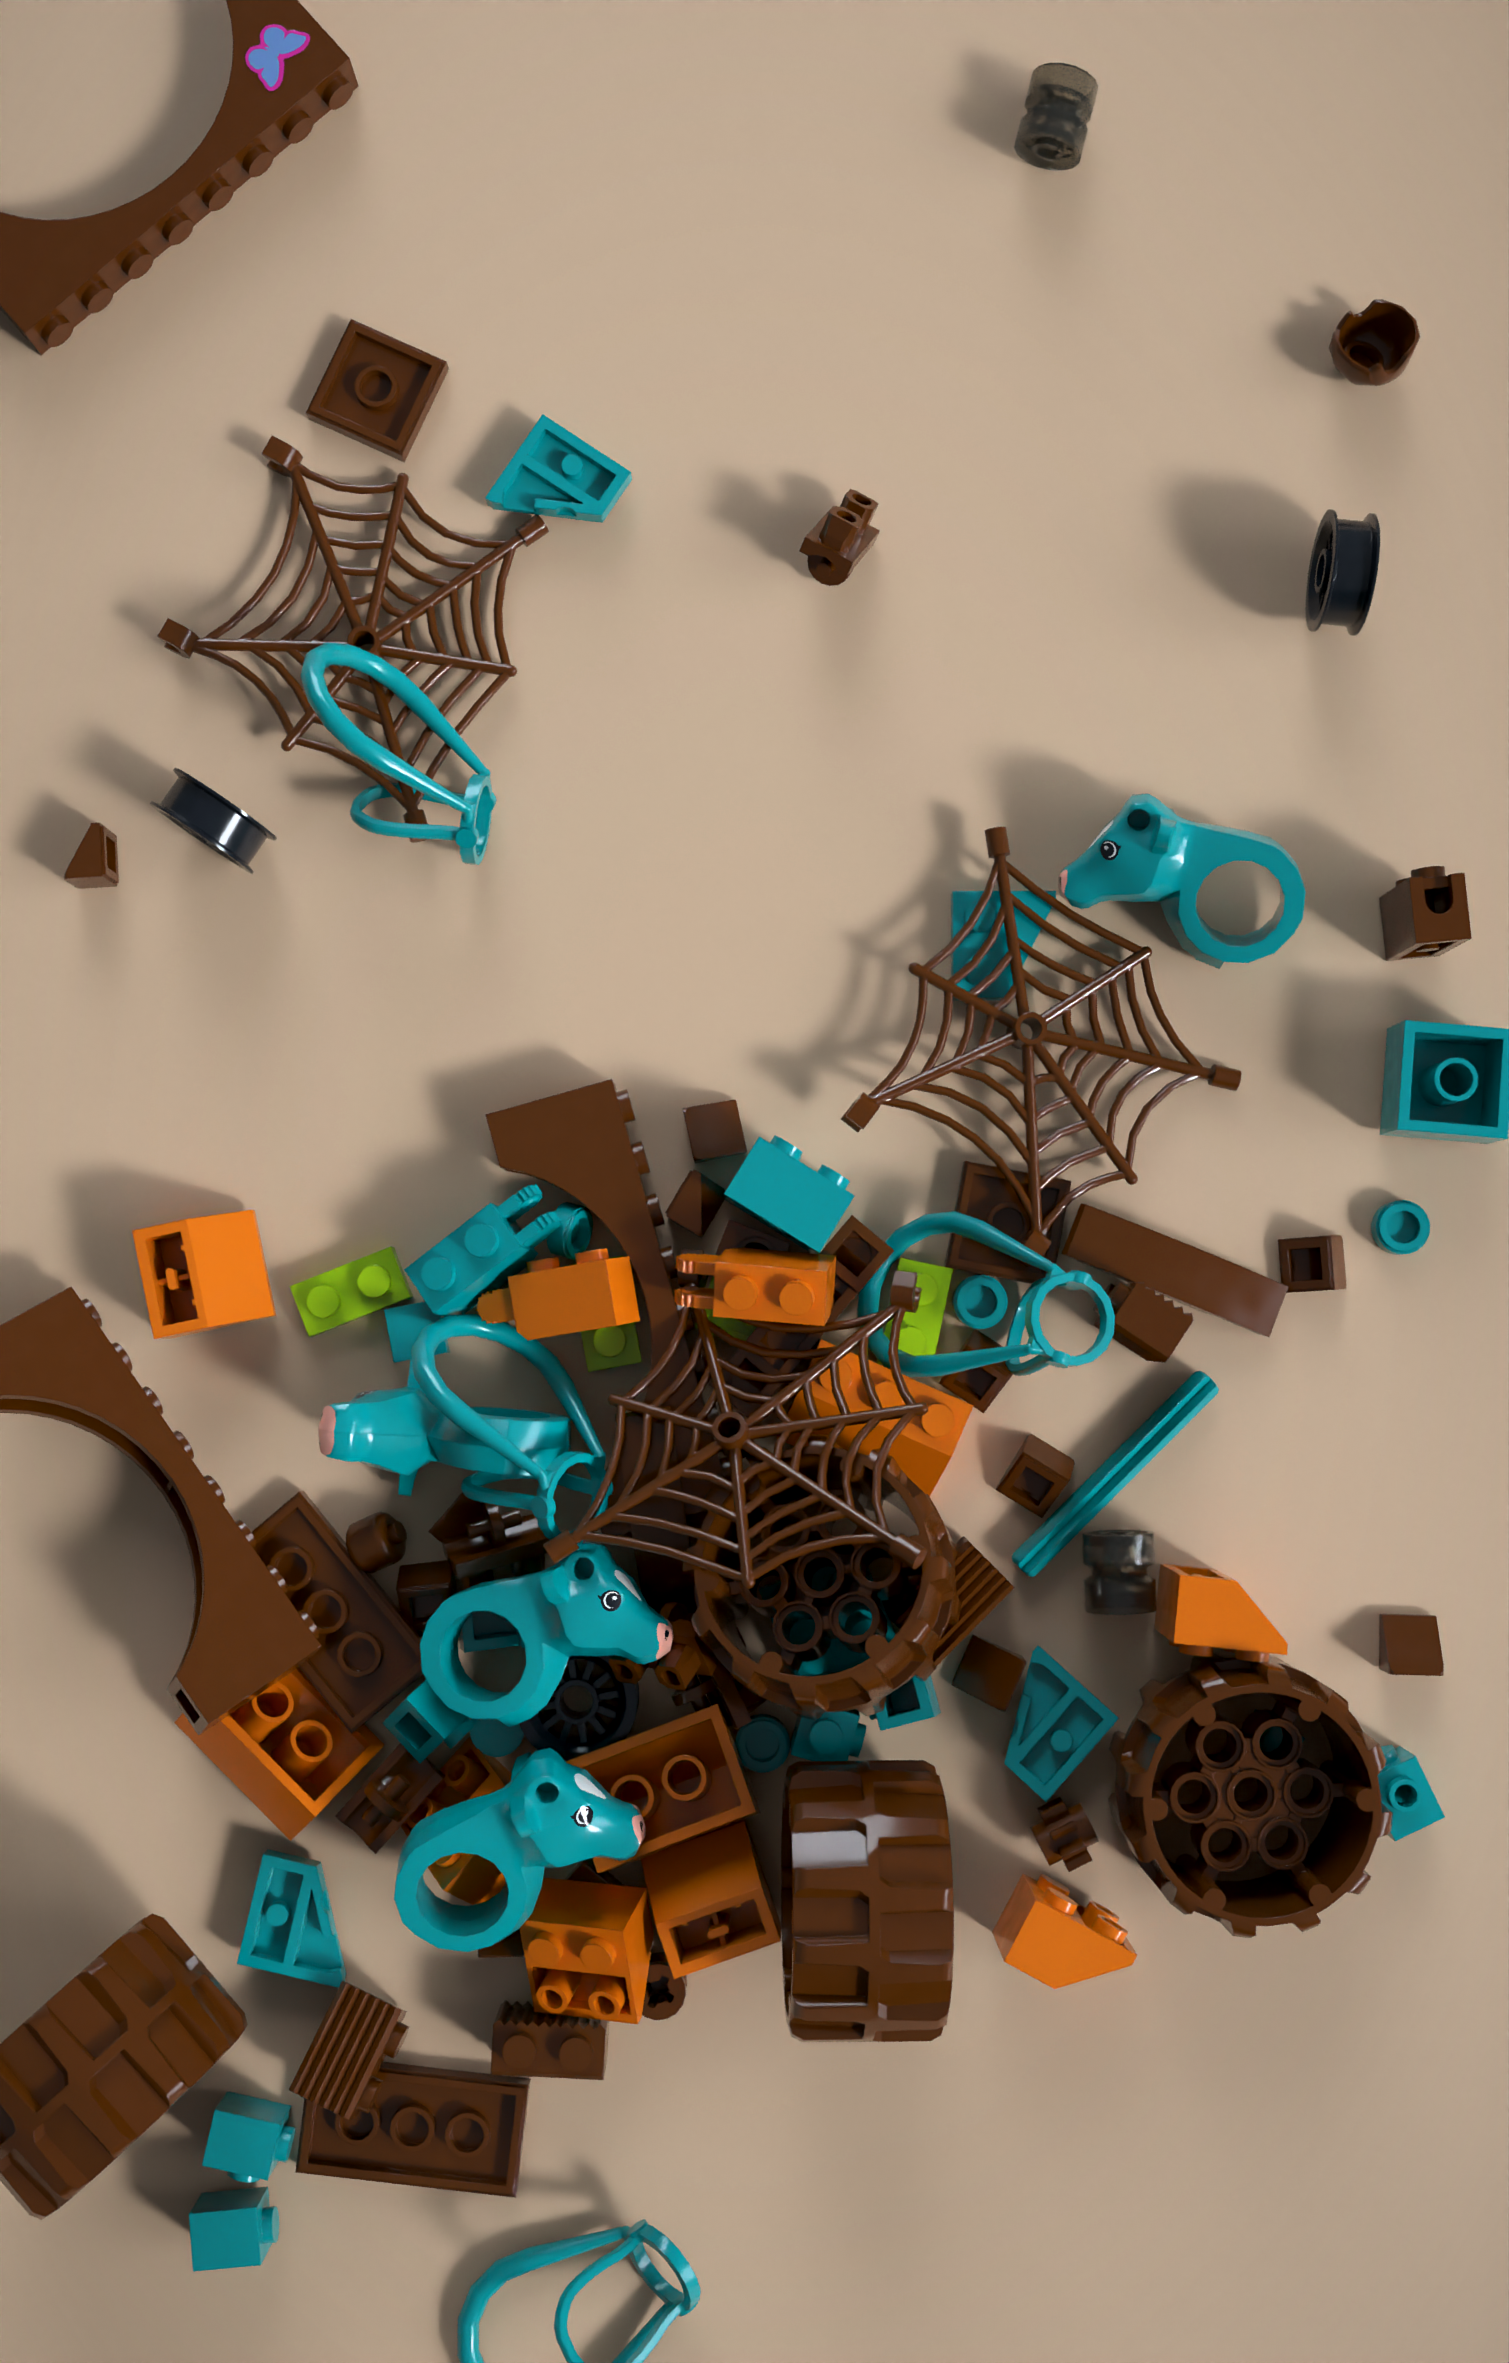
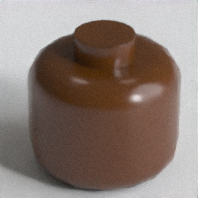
(376, 1542)

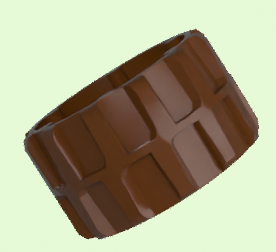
(890, 1664)
(1307, 1876)
(866, 1901)
(107, 2062)

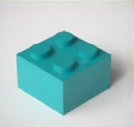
(1446, 1082)
(789, 1194)

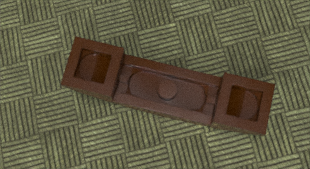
(857, 1259)
(658, 1574)

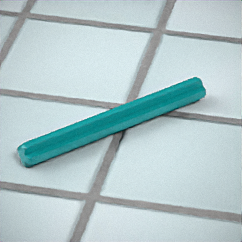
(1115, 1473)

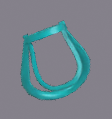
(474, 804)
(1026, 1313)
(465, 1417)
(541, 2255)

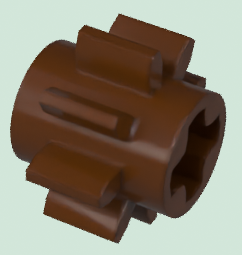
(1064, 1834)

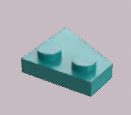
(559, 477)
(961, 909)
(1054, 1726)
(292, 1922)

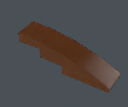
(1175, 1269)

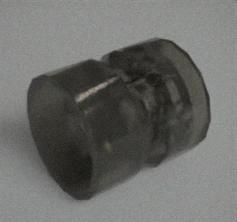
(1056, 116)
(1125, 1590)

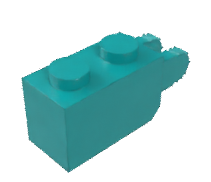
(481, 1254)

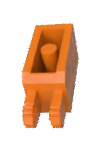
(762, 1285)
(566, 1298)

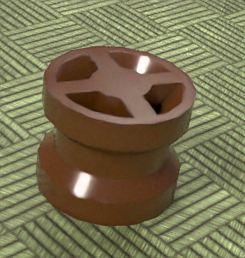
(660, 1980)

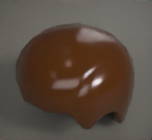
(1374, 344)

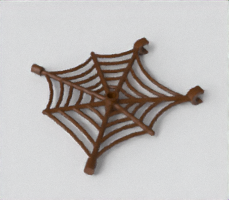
(287, 462)
(867, 1105)
(903, 1299)

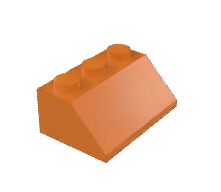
(925, 1442)
(286, 1751)
(679, 1777)

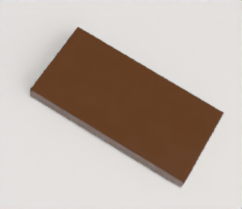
(365, 1640)
(425, 2132)

